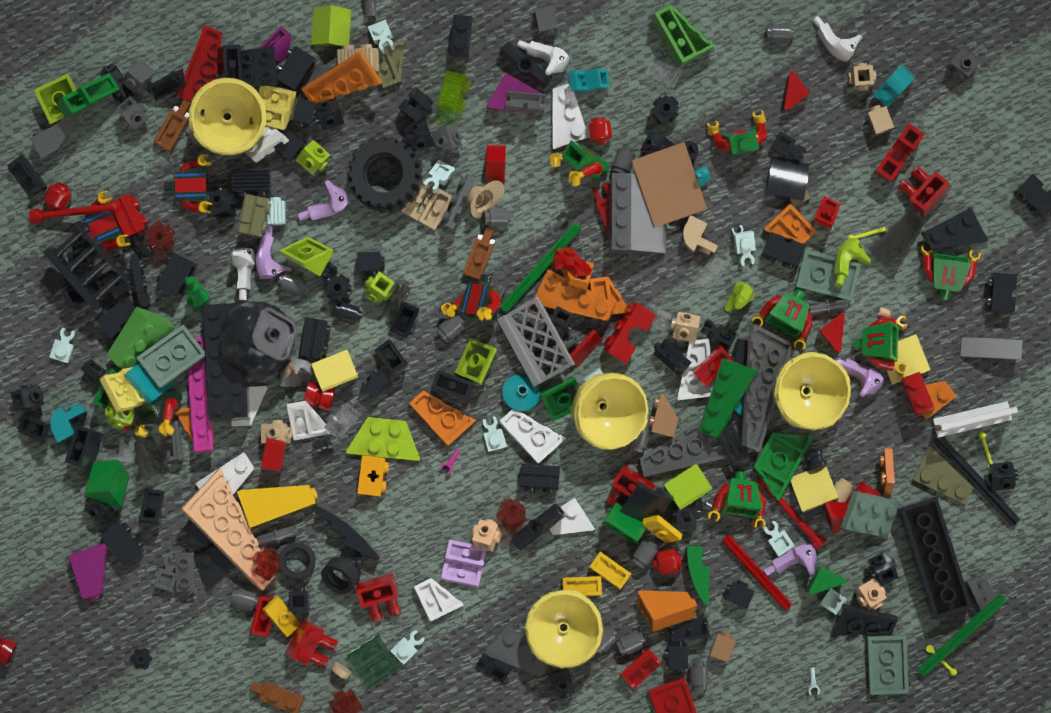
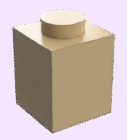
(879, 120)

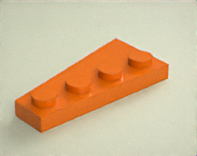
(348, 76)
(556, 292)

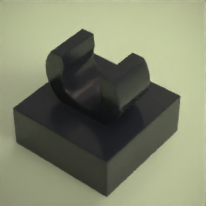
(92, 371)

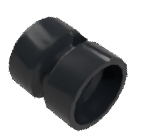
(418, 98)

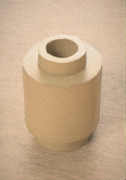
(843, 490)

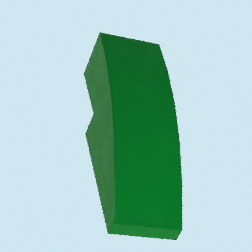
(87, 96)
(698, 573)

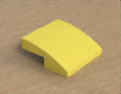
(278, 105)
(912, 355)
(121, 392)
(814, 488)

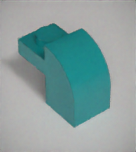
(589, 80)
(894, 85)
(61, 421)

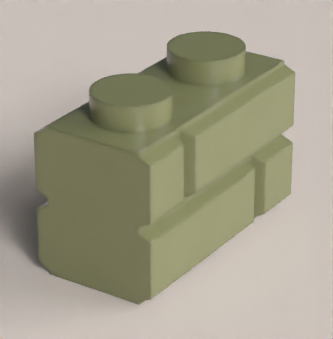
(253, 216)

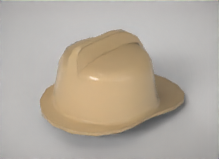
(484, 197)

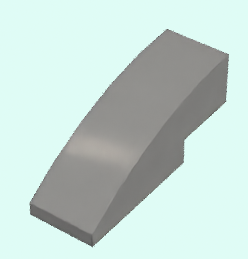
(991, 348)

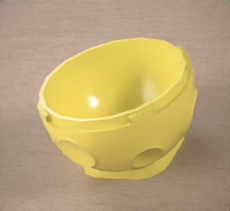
(827, 392)
(620, 418)
(565, 647)

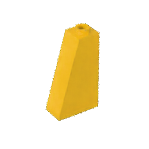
(271, 503)

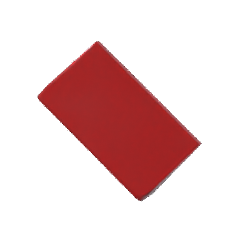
(585, 348)
(261, 622)

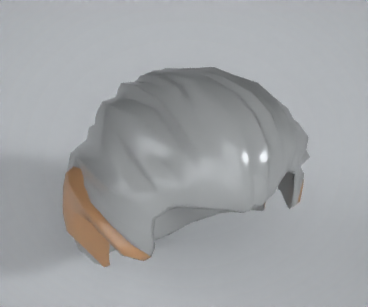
(295, 373)

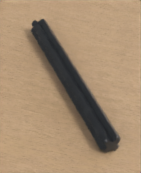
(977, 481)

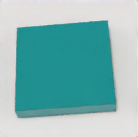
(144, 384)

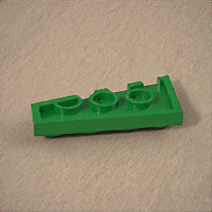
(727, 391)

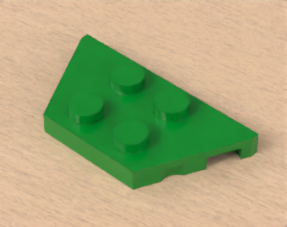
(780, 460)

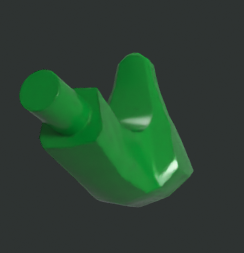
(197, 295)

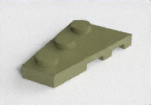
(942, 477)

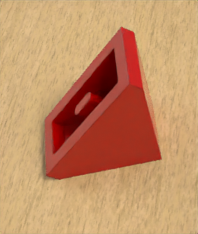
(794, 92)
(495, 163)
(826, 213)
(833, 332)
(274, 454)
(835, 514)

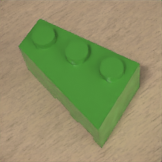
(680, 36)
(137, 336)

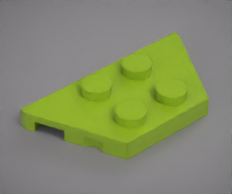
(384, 439)

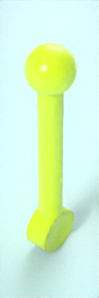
(867, 233)
(982, 435)
(952, 672)

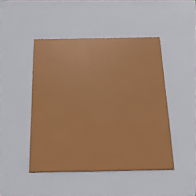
(669, 184)

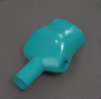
(702, 175)

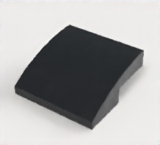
(787, 178)
(646, 502)

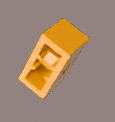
(366, 485)

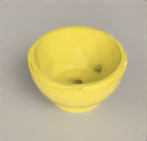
(231, 135)

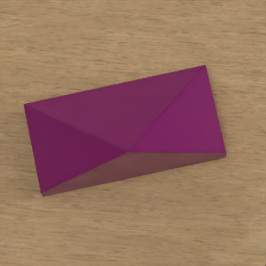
(281, 40)

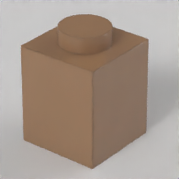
(722, 646)

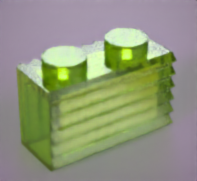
(453, 92)

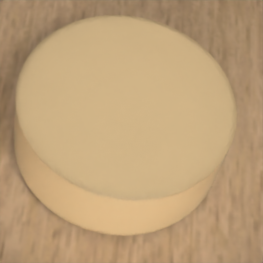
(341, 671)

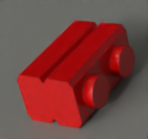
(129, 217)
(917, 394)

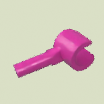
(450, 461)

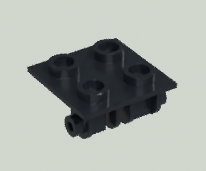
(259, 67)

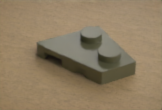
(391, 64)

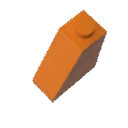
(665, 608)

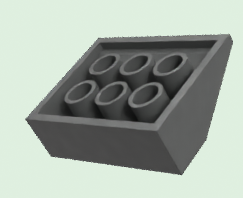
(629, 218)

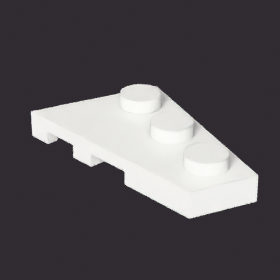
(690, 385)
(234, 472)

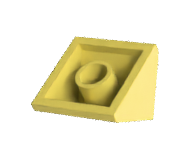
(334, 370)

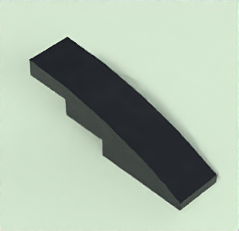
(353, 538)

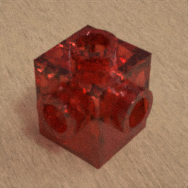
(154, 233)
(511, 514)
(266, 563)
(345, 702)

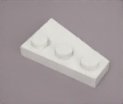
(567, 118)
(530, 435)

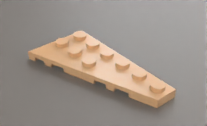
(224, 523)

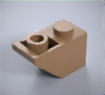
(665, 418)

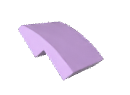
(466, 555)

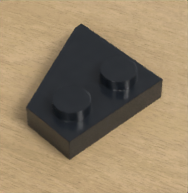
(212, 565)

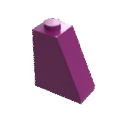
(499, 98)
(90, 570)

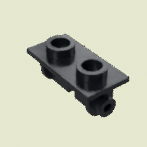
(117, 75)
(168, 84)
(671, 357)

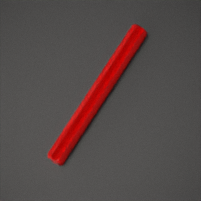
(756, 572)

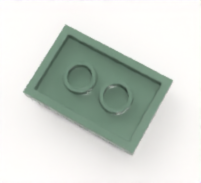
(818, 276)
(171, 356)
(870, 514)
(887, 664)

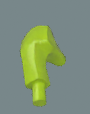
(849, 250)
(740, 295)

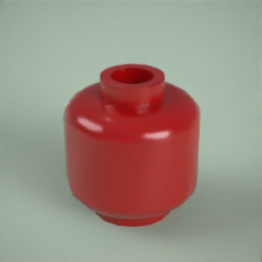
(599, 130)
(57, 196)
(668, 562)

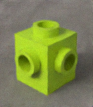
(313, 158)
(378, 288)
(118, 419)

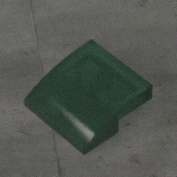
(370, 653)

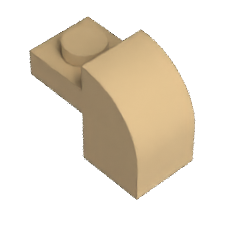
(692, 236)

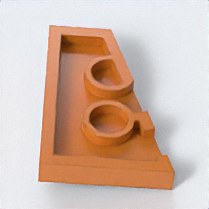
(440, 417)

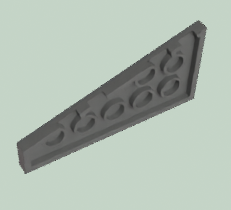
(767, 355)
(690, 449)

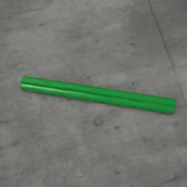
(539, 269)
(962, 634)

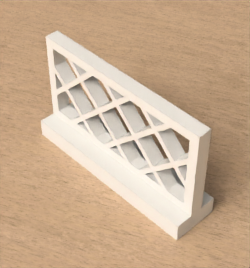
(973, 419)

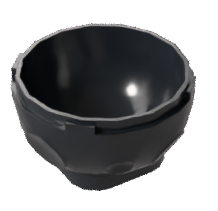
(248, 342)

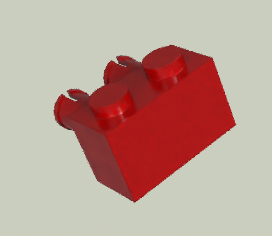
(929, 194)
(625, 483)
(377, 591)
(305, 641)

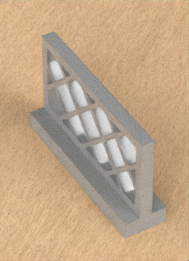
(521, 345)

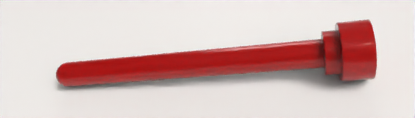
(37, 216)
(815, 539)

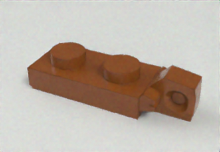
(173, 126)
(479, 255)
(278, 696)

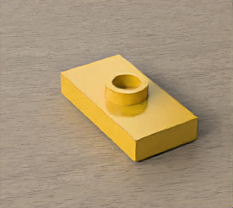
(662, 529)
(610, 570)
(586, 585)
(281, 616)

